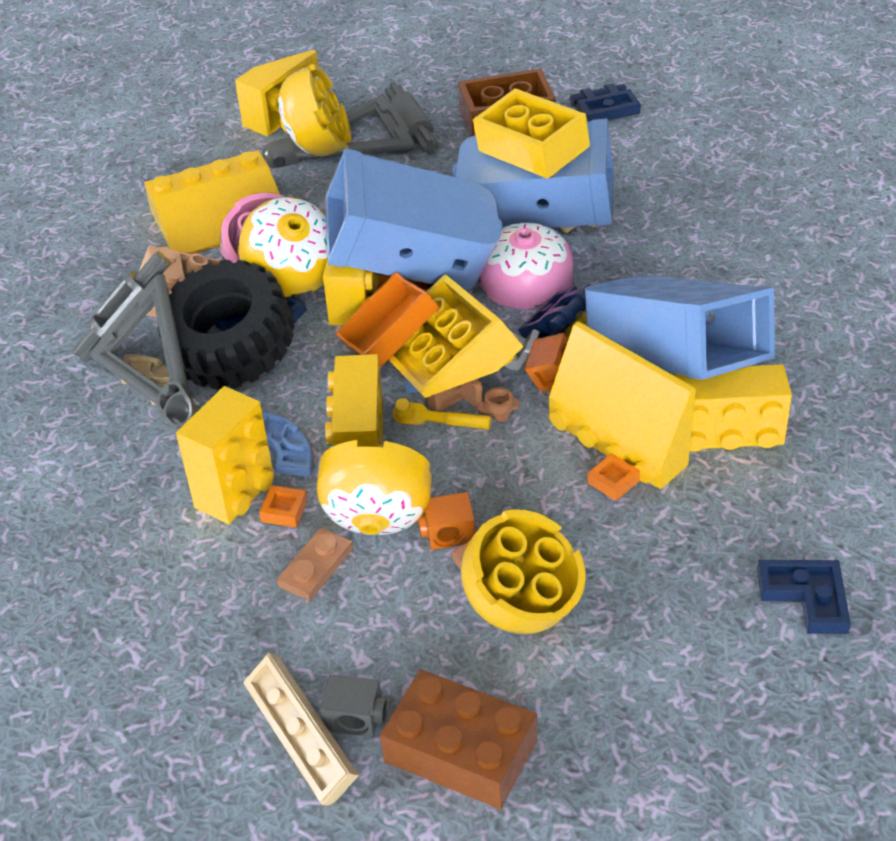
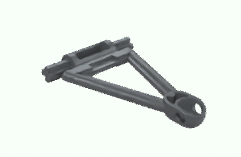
(400, 116)
(115, 322)

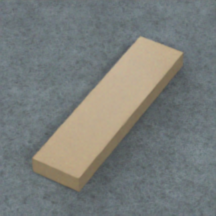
(300, 730)

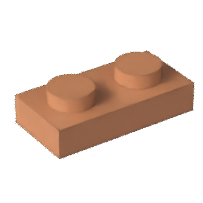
(315, 564)

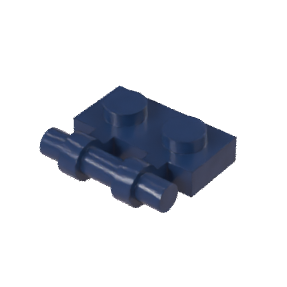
(607, 102)
(556, 313)

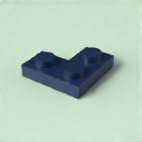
(815, 584)

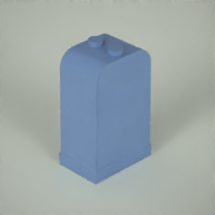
(572, 197)
(408, 221)
(671, 324)

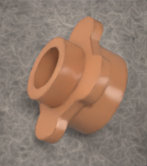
(499, 404)

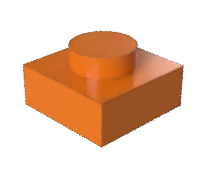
(613, 477)
(283, 506)

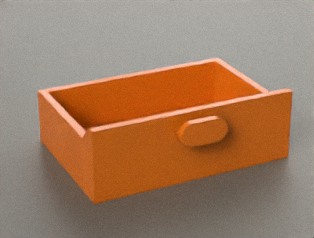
(387, 319)

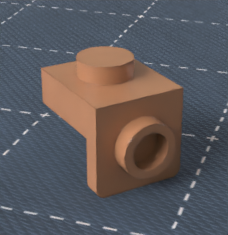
(469, 391)

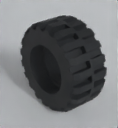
(247, 347)

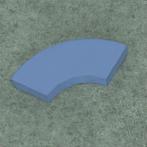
(289, 446)

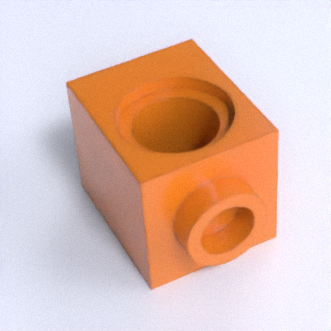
(545, 360)
(447, 521)

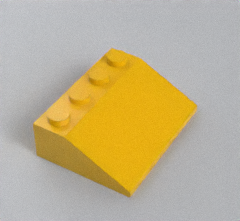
(197, 200)
(455, 343)
(623, 405)

